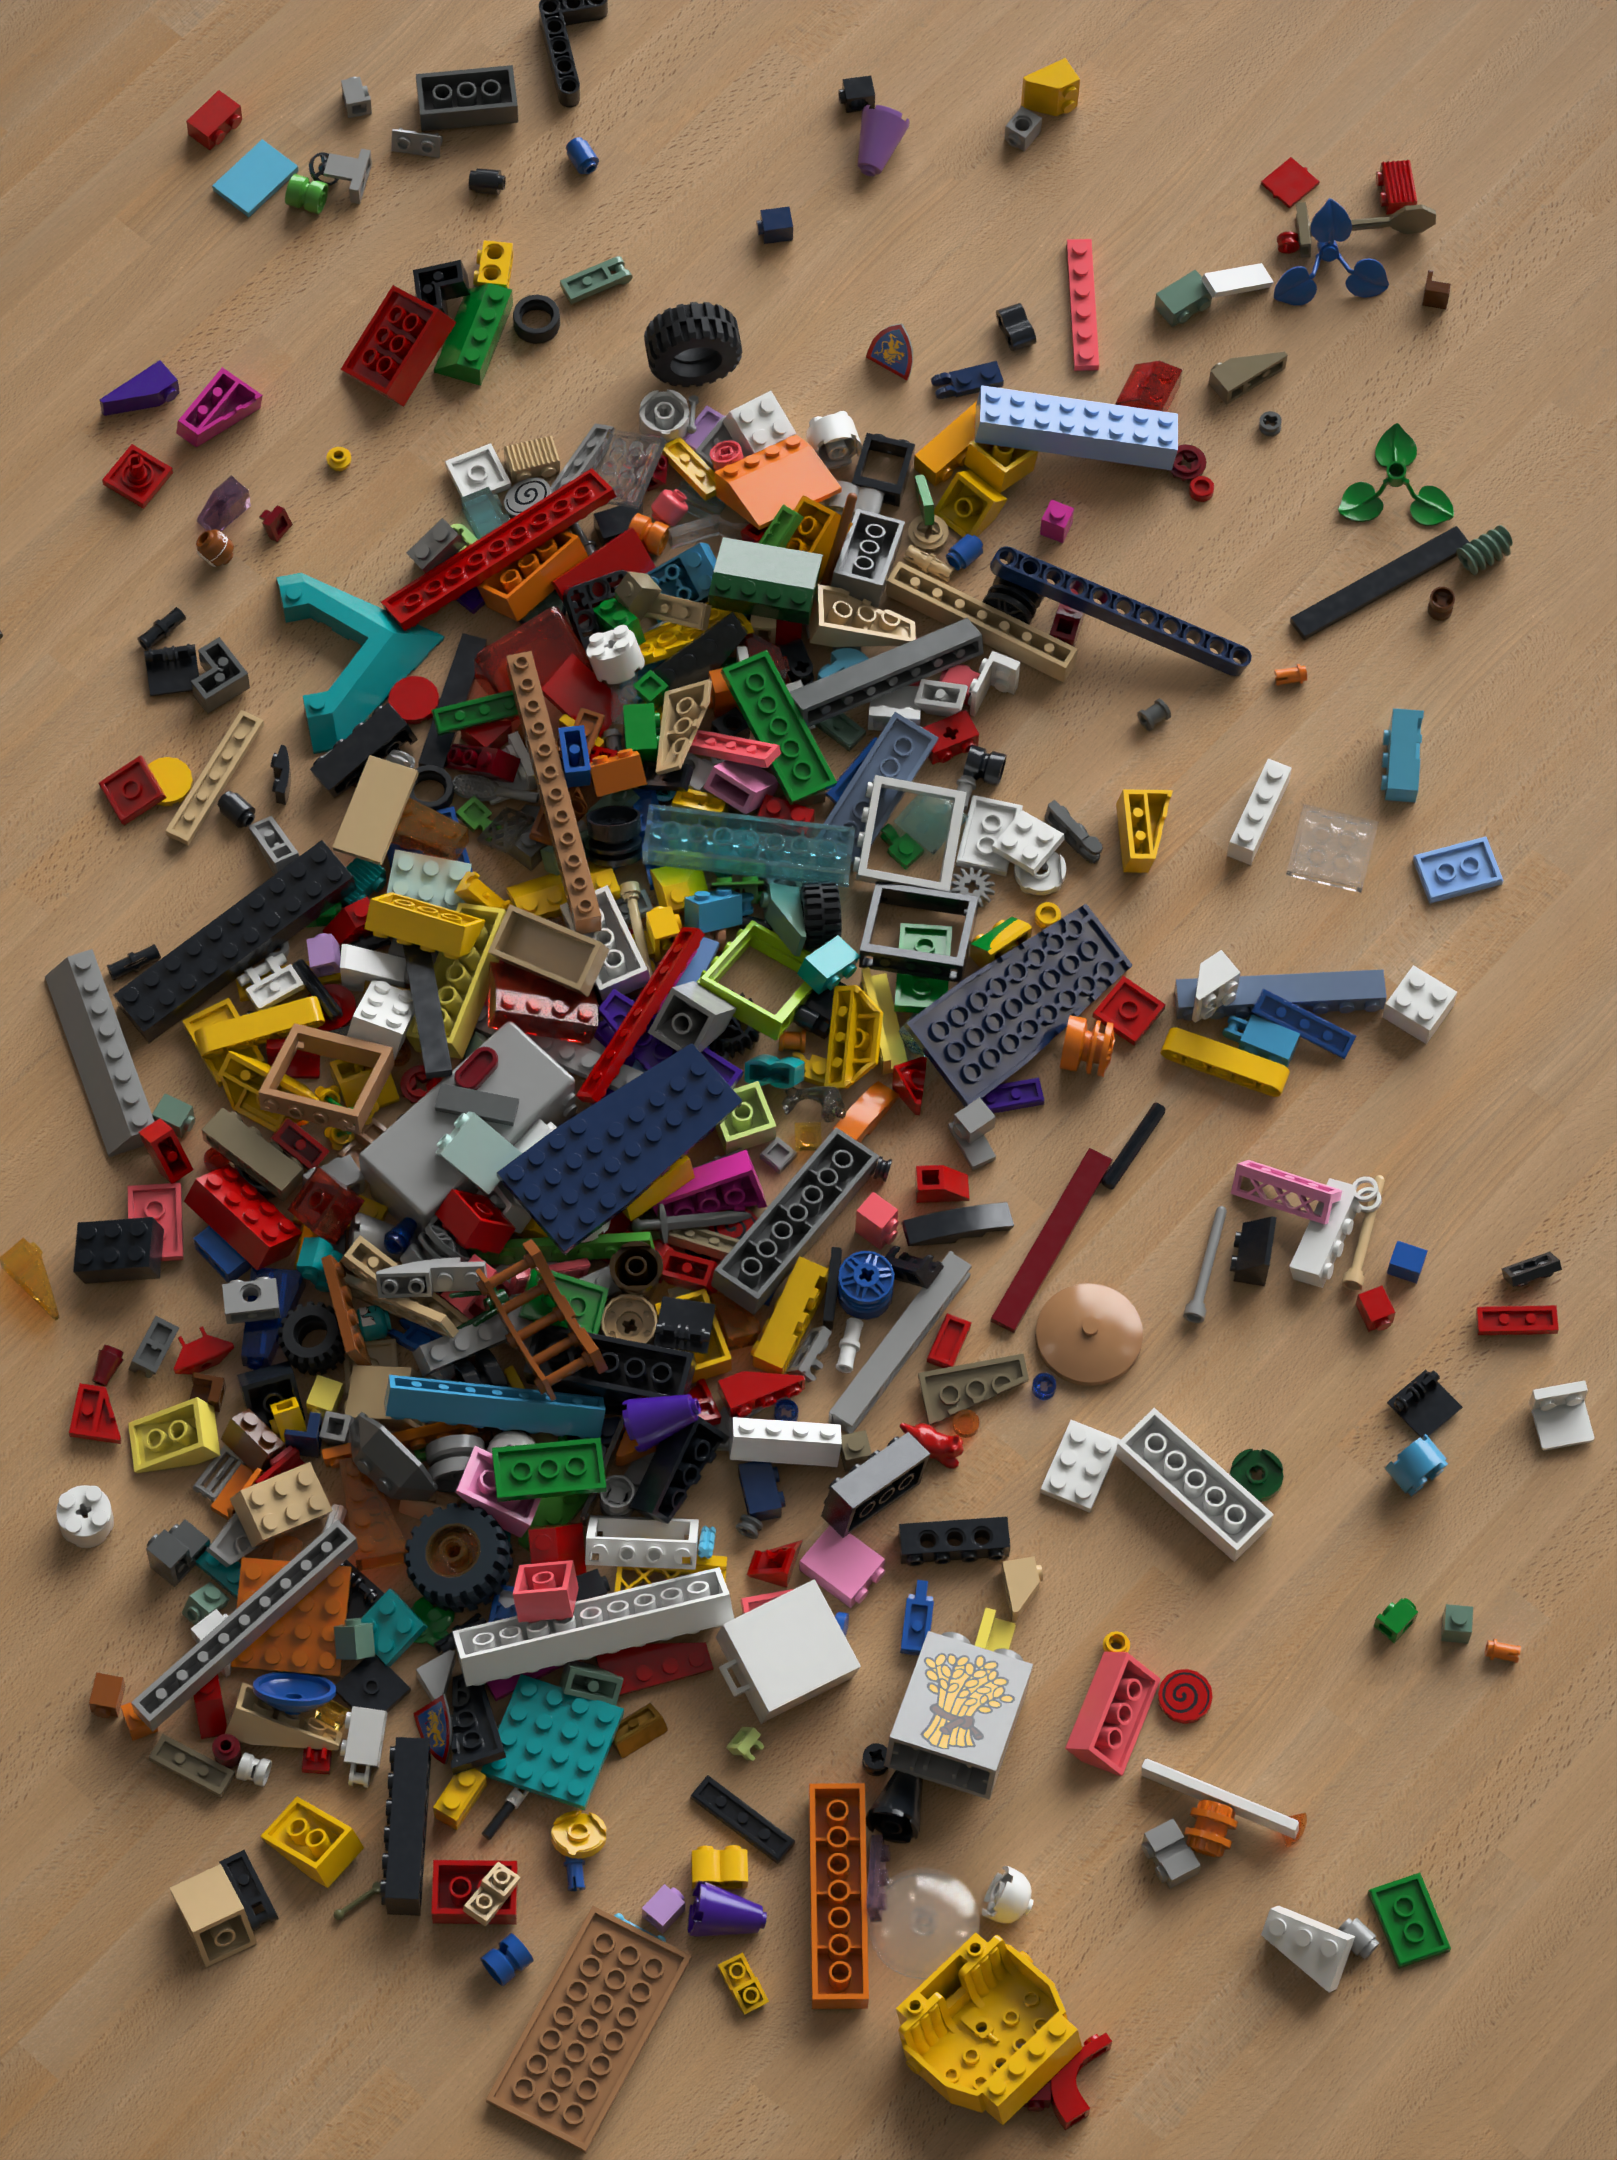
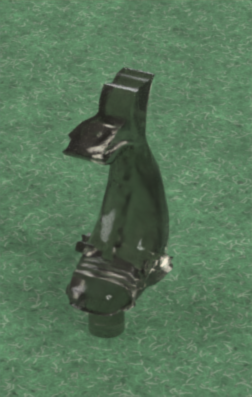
(827, 1096)

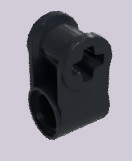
(799, 662)

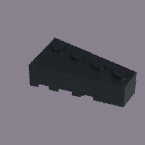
(375, 737)
(675, 1469)

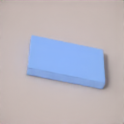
(1457, 870)

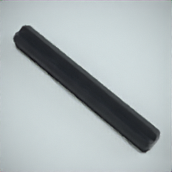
(1133, 1146)

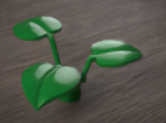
(1396, 452)

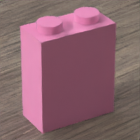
(741, 785)
(843, 1566)

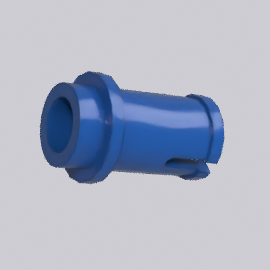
(575, 1873)

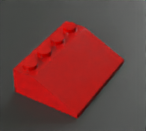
(398, 345)

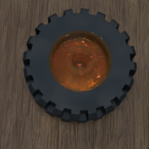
(458, 1557)

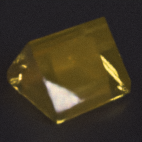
(332, 1714)

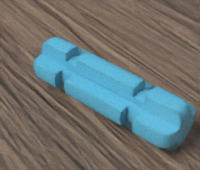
(706, 1542)

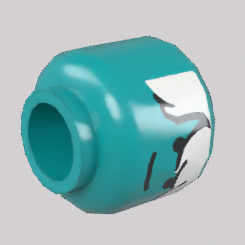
(373, 1322)

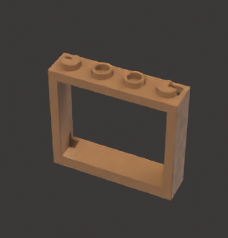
(333, 1046)

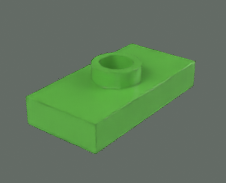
(782, 527)

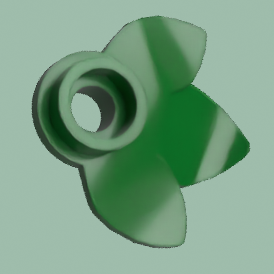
(435, 1619)

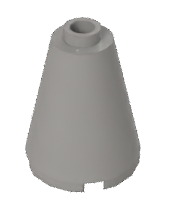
(373, 1231)

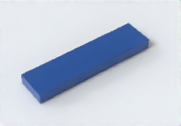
(1304, 1022)

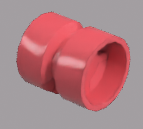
(725, 454)

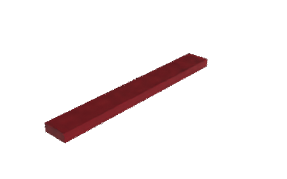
(1051, 1240)

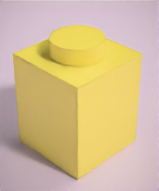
(324, 1396)

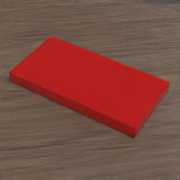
(621, 553)

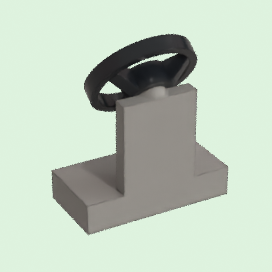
(346, 169)

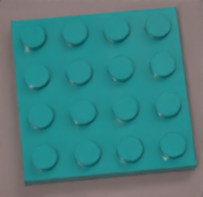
(554, 1742)

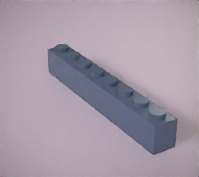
(1311, 991)

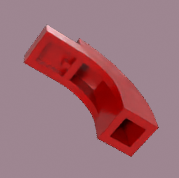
(1065, 2097)

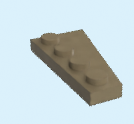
(967, 1385)

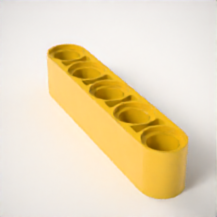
(257, 1027)
(1225, 1062)

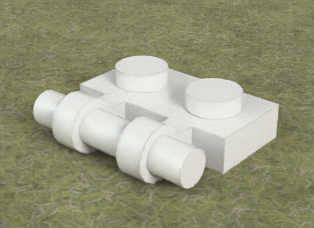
(273, 988)

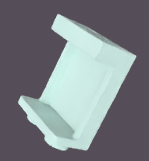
(477, 1151)

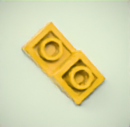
(742, 1983)

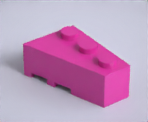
(218, 408)

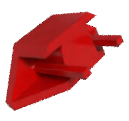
(201, 1354)

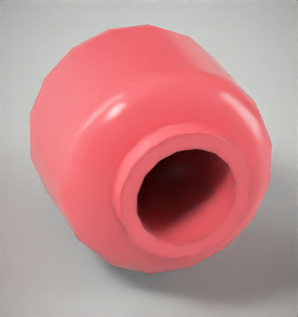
(669, 507)

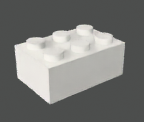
(383, 1016)

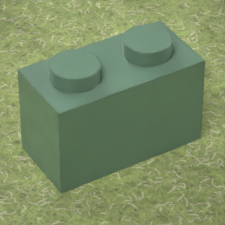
(1183, 299)

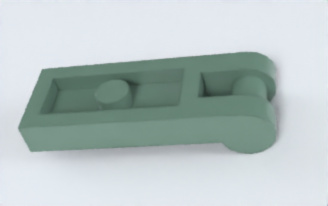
(595, 279)

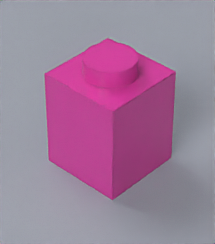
(1057, 521)

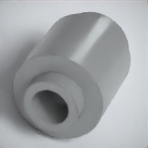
(1364, 1939)

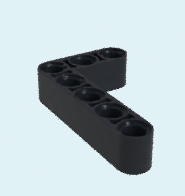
(558, 44)

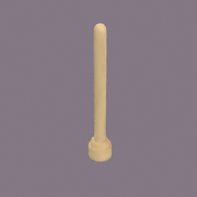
(630, 893)
(1354, 1278)

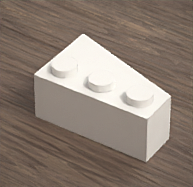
(1309, 1944)

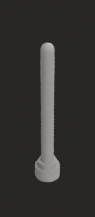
(1196, 1310)

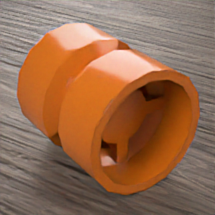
(652, 535)

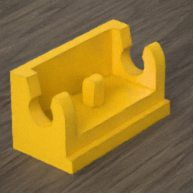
(477, 893)

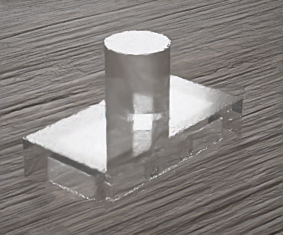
(622, 694)

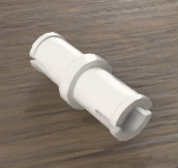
(849, 1345)

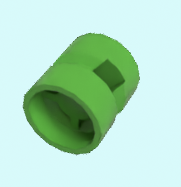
(302, 192)

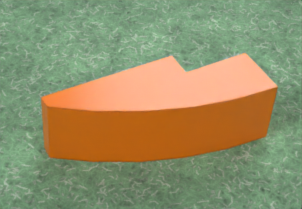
(867, 1111)

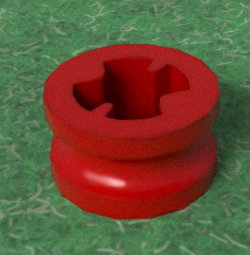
(1288, 242)

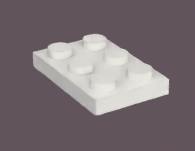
(1080, 1466)

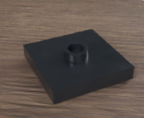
(372, 1686)

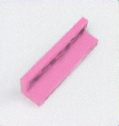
(1292, 1183)

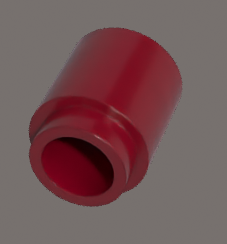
(227, 1750)

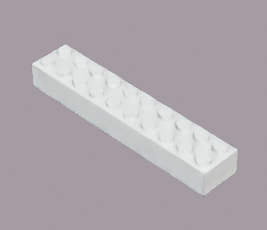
(597, 1627)

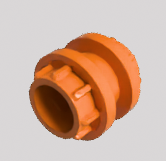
(1210, 1828)

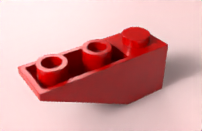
(755, 1389)

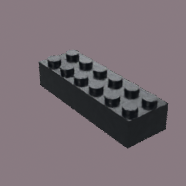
(632, 1371)
(408, 1825)

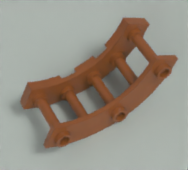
(561, 1312)

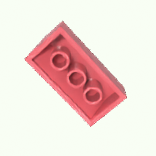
(1113, 1712)

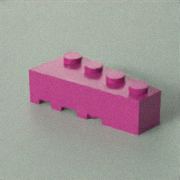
(717, 1187)

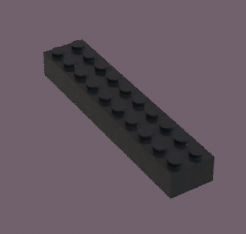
(235, 941)

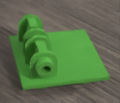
(748, 883)

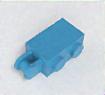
(717, 909)
(1263, 1038)

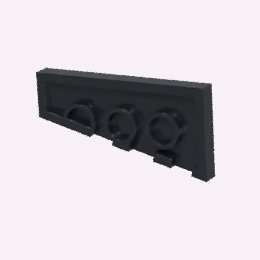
(702, 654)
(474, 1728)

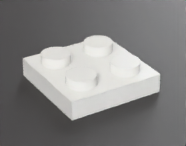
(477, 471)
(1028, 842)

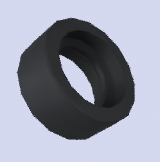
(538, 335)
(436, 773)

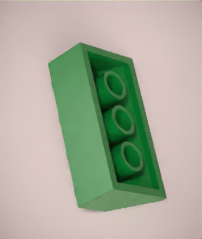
(475, 334)

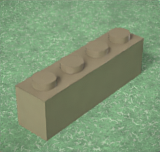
(253, 1153)

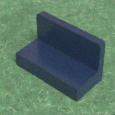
(306, 1442)

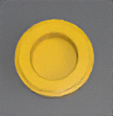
(1047, 914)

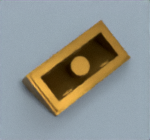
(638, 1730)

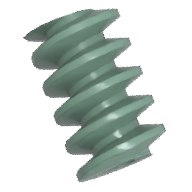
(1485, 549)

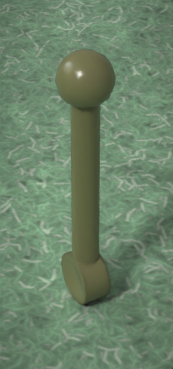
(339, 1913)

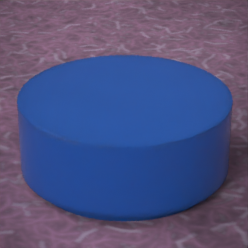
(843, 1621)

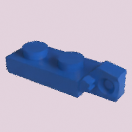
(917, 1619)

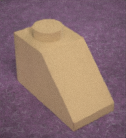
(1021, 1583)

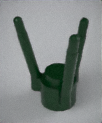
(490, 1310)

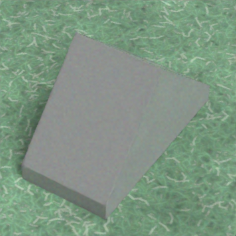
(436, 1674)

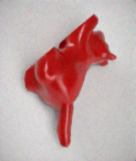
(940, 1446)

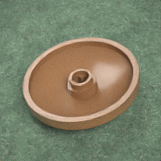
(1089, 1334)

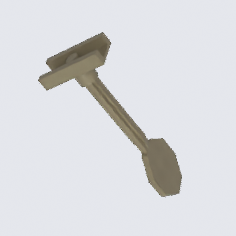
(1406, 220)

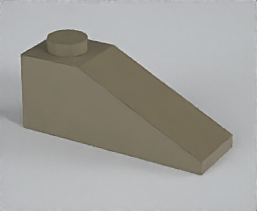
(1244, 373)

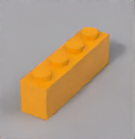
(947, 449)

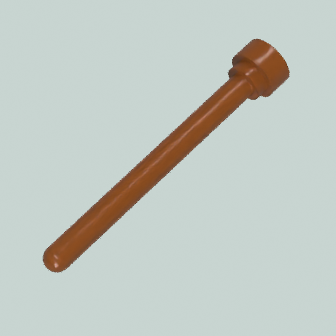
(839, 539)

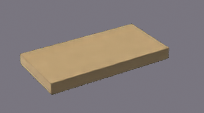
(375, 810)

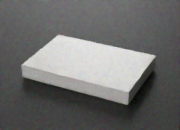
(983, 827)

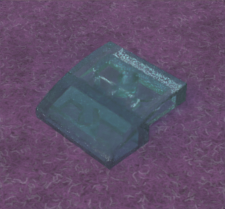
(927, 821)

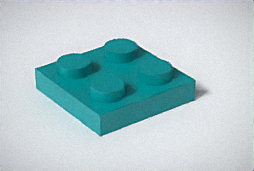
(393, 1626)

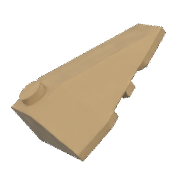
(848, 622)
(680, 721)
(261, 1724)

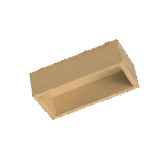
(548, 950)

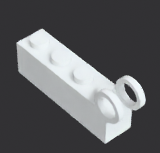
(1324, 1243)

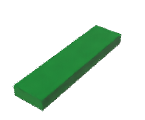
(474, 712)

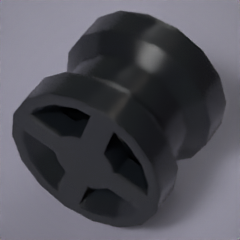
(874, 1765)

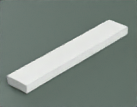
(1202, 1790)

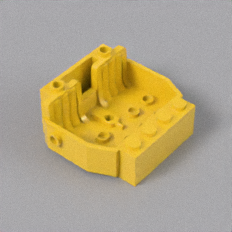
(1016, 2003)

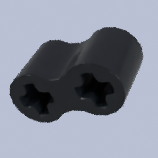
(1016, 326)

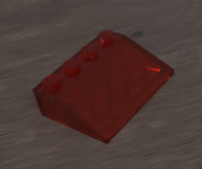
(539, 1005)

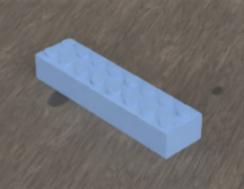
(1076, 427)

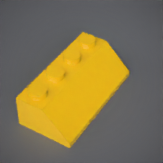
(546, 894)
(423, 925)

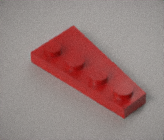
(656, 1664)

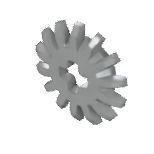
(980, 882)

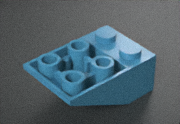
(687, 574)

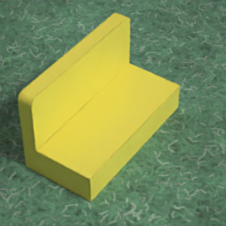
(994, 1632)

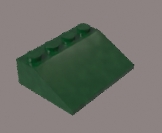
(765, 580)

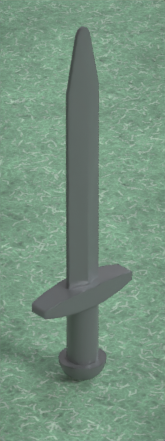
(666, 1223)

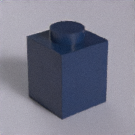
(775, 225)

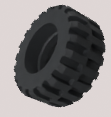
(693, 344)

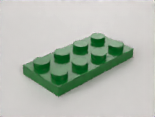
(916, 992)
(548, 1469)

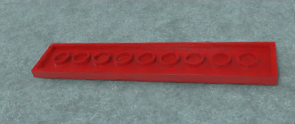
(498, 549)

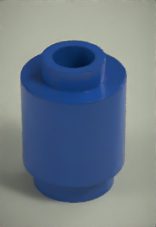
(582, 156)
(964, 552)

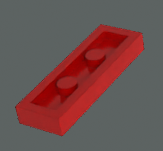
(1517, 1320)

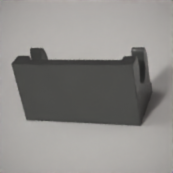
(154, 1347)

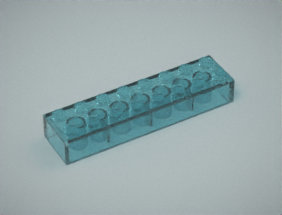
(748, 845)

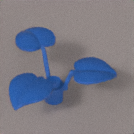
(1327, 227)

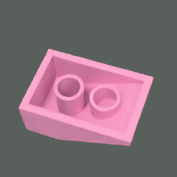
(479, 1490)

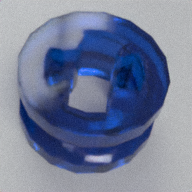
(1044, 1377)
(788, 1405)

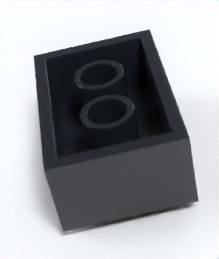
(118, 1250)

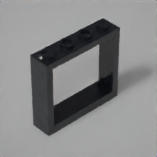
(917, 962)

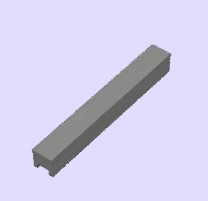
(899, 1345)

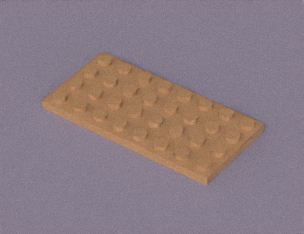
(588, 2029)

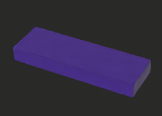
(1015, 1096)

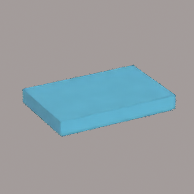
(255, 178)

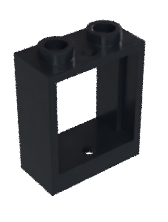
(877, 442)

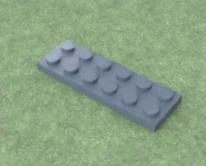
(896, 755)

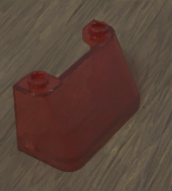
(548, 639)

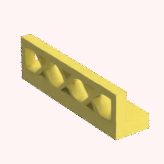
(891, 1044)

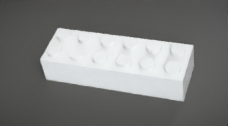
(1194, 1484)

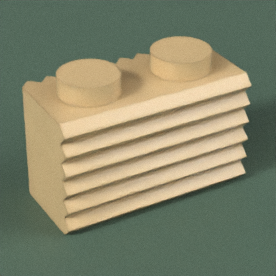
(532, 459)

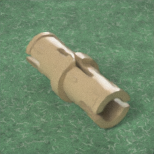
(929, 563)

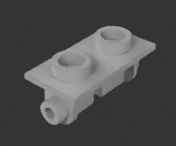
(416, 143)

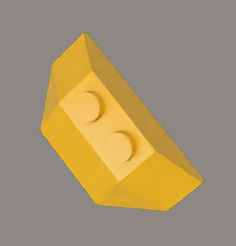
(852, 1037)
(242, 1081)

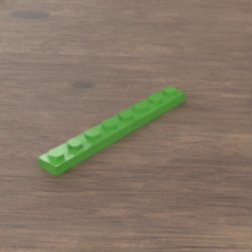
(600, 1248)

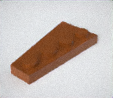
(345, 1313)

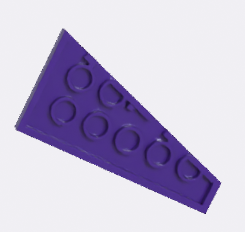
(650, 1050)

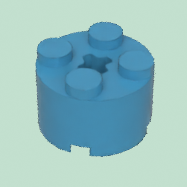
(1416, 1464)

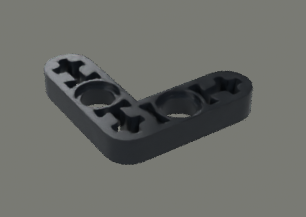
(586, 600)

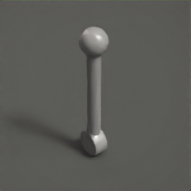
(693, 401)

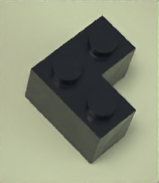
(441, 283)

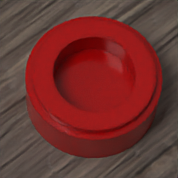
(1201, 489)

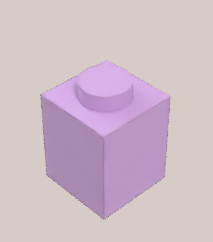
(324, 955)
(664, 1908)

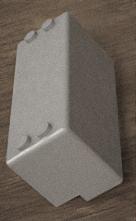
(403, 1160)

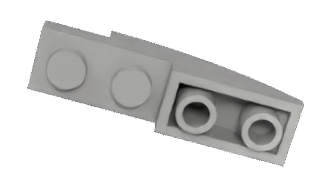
(428, 1276)

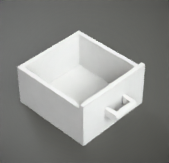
(786, 1651)

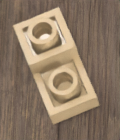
(491, 1894)

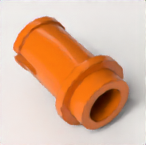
(1291, 675)
(1502, 1651)

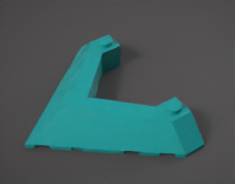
(383, 659)

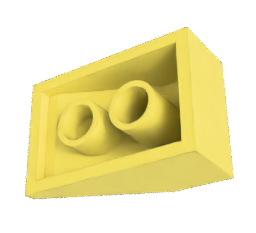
(174, 1437)

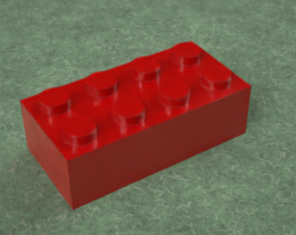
(243, 1217)

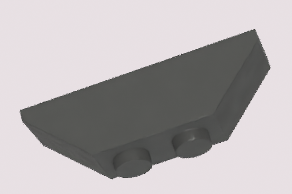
(389, 1462)

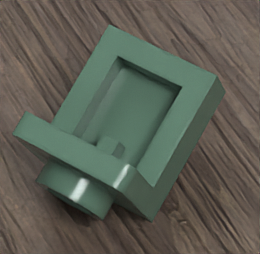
(204, 1602)

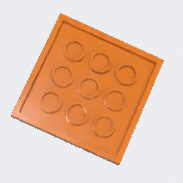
(304, 1635)

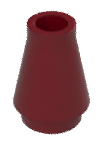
(107, 1364)

